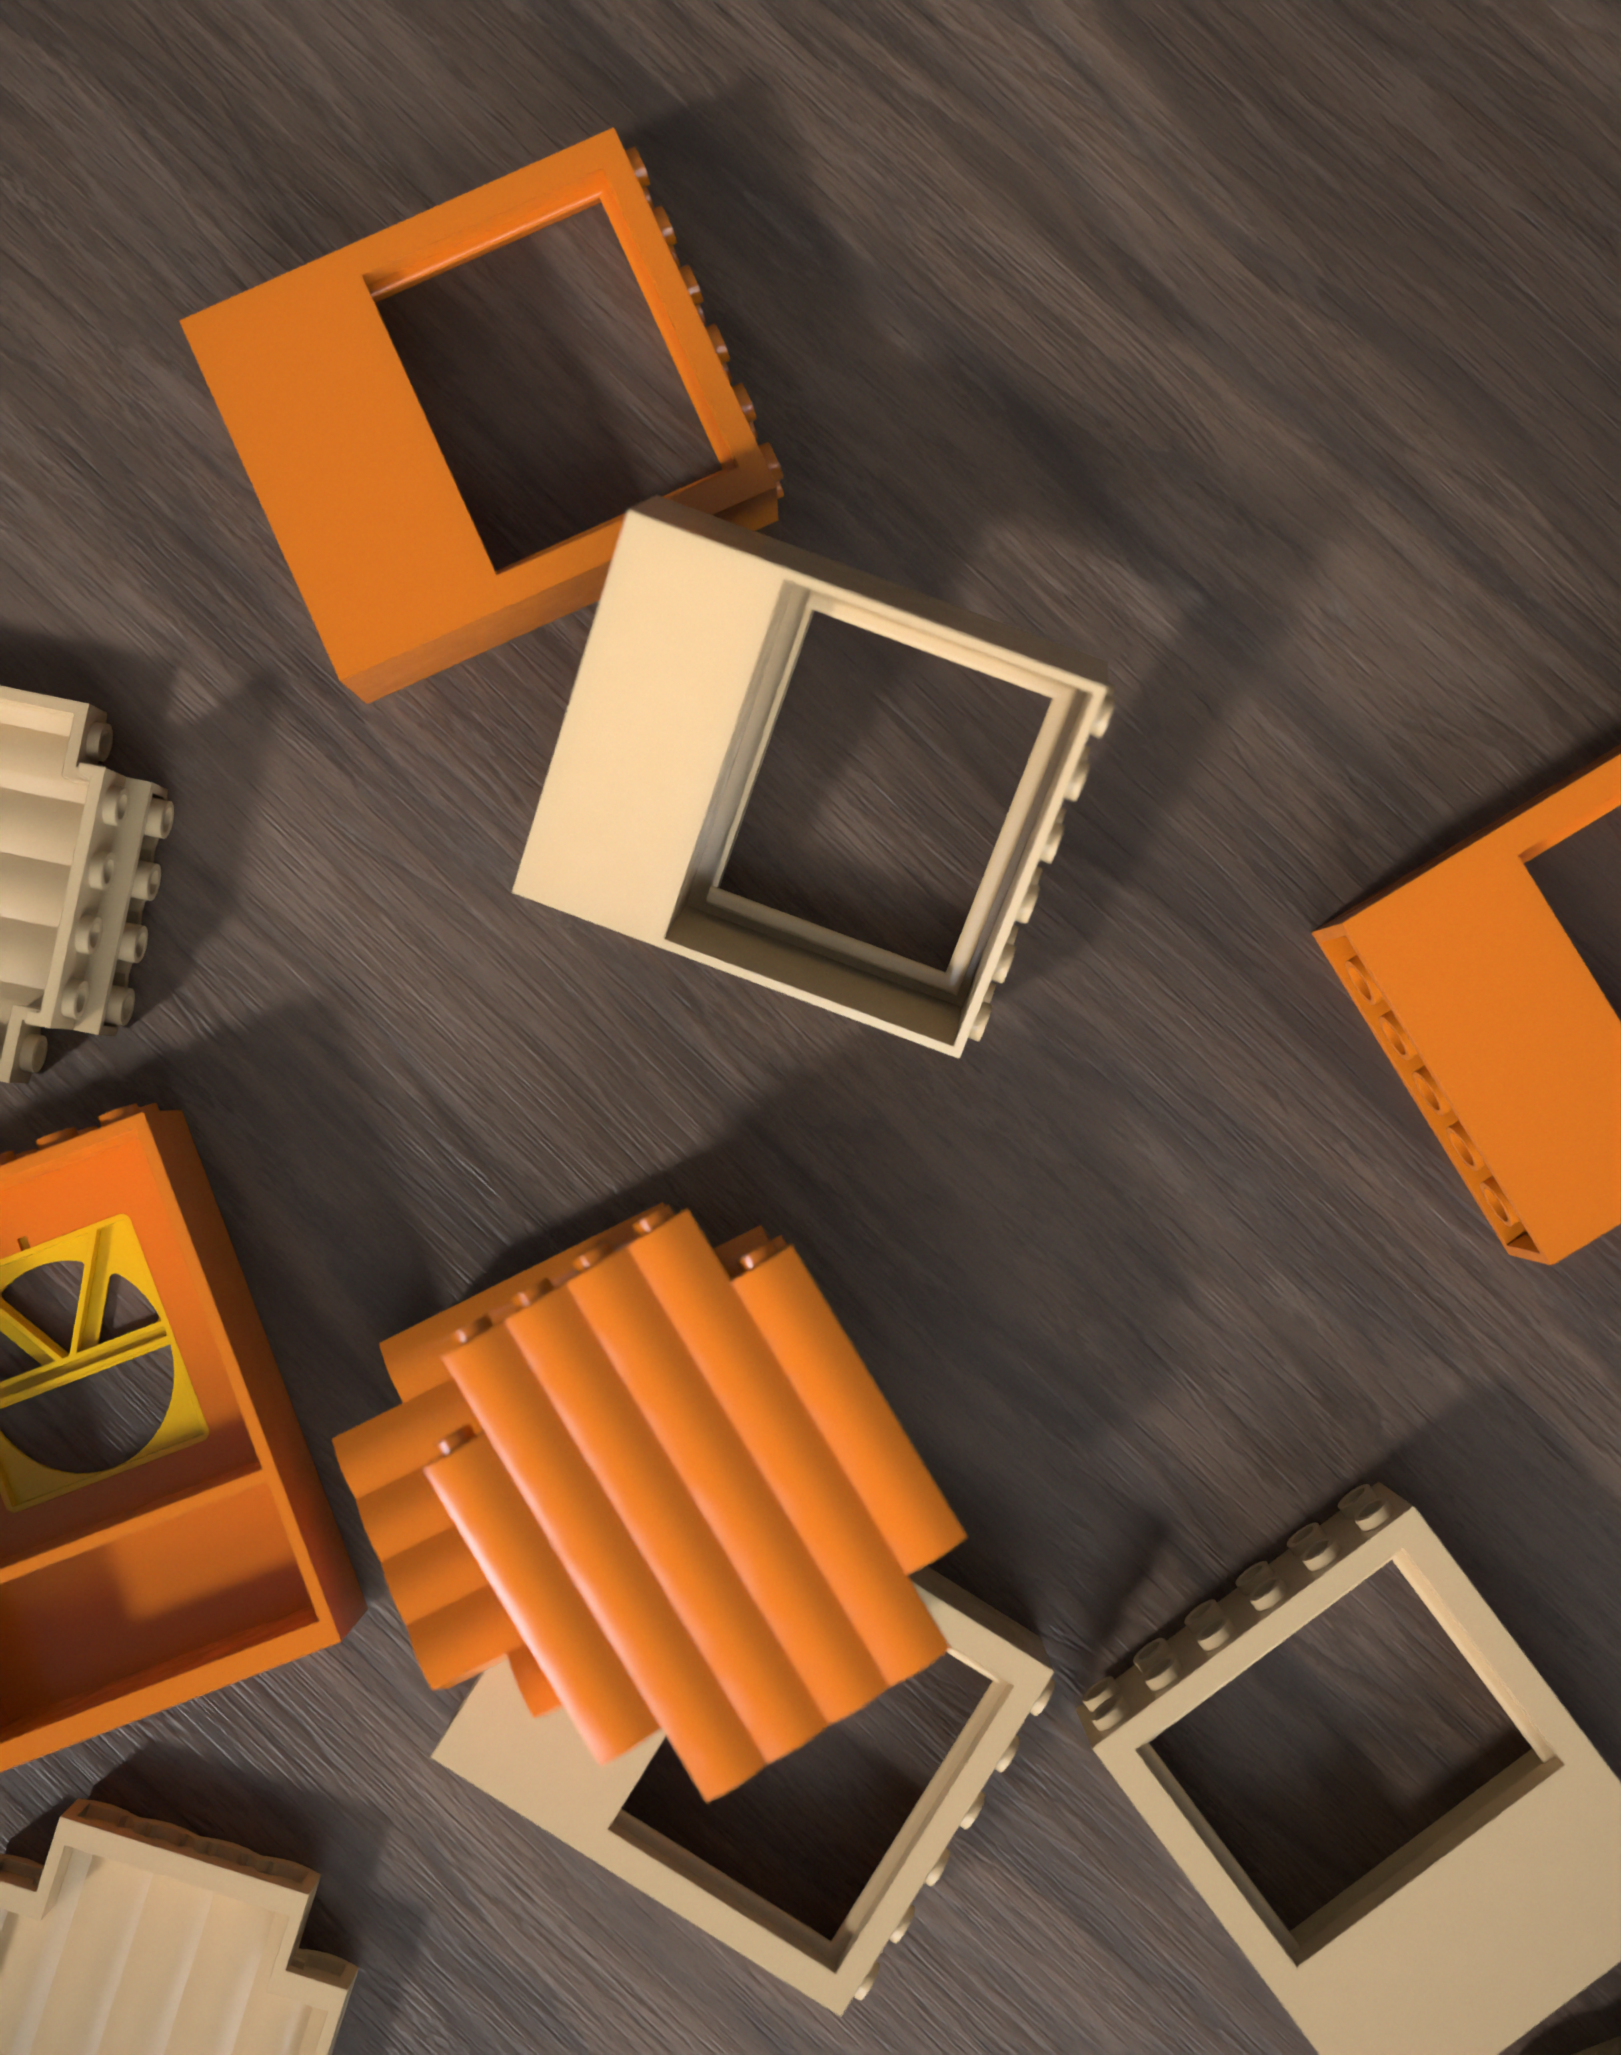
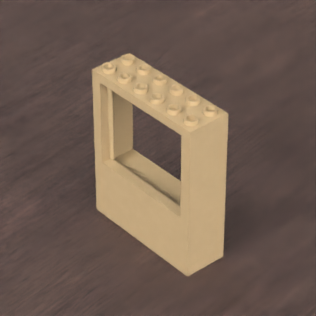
(673, 734)
(557, 1783)
(1472, 1919)

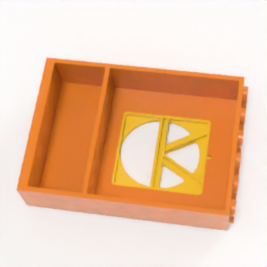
(215, 1536)

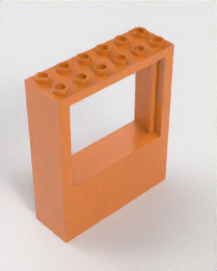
(356, 465)
(1500, 1021)

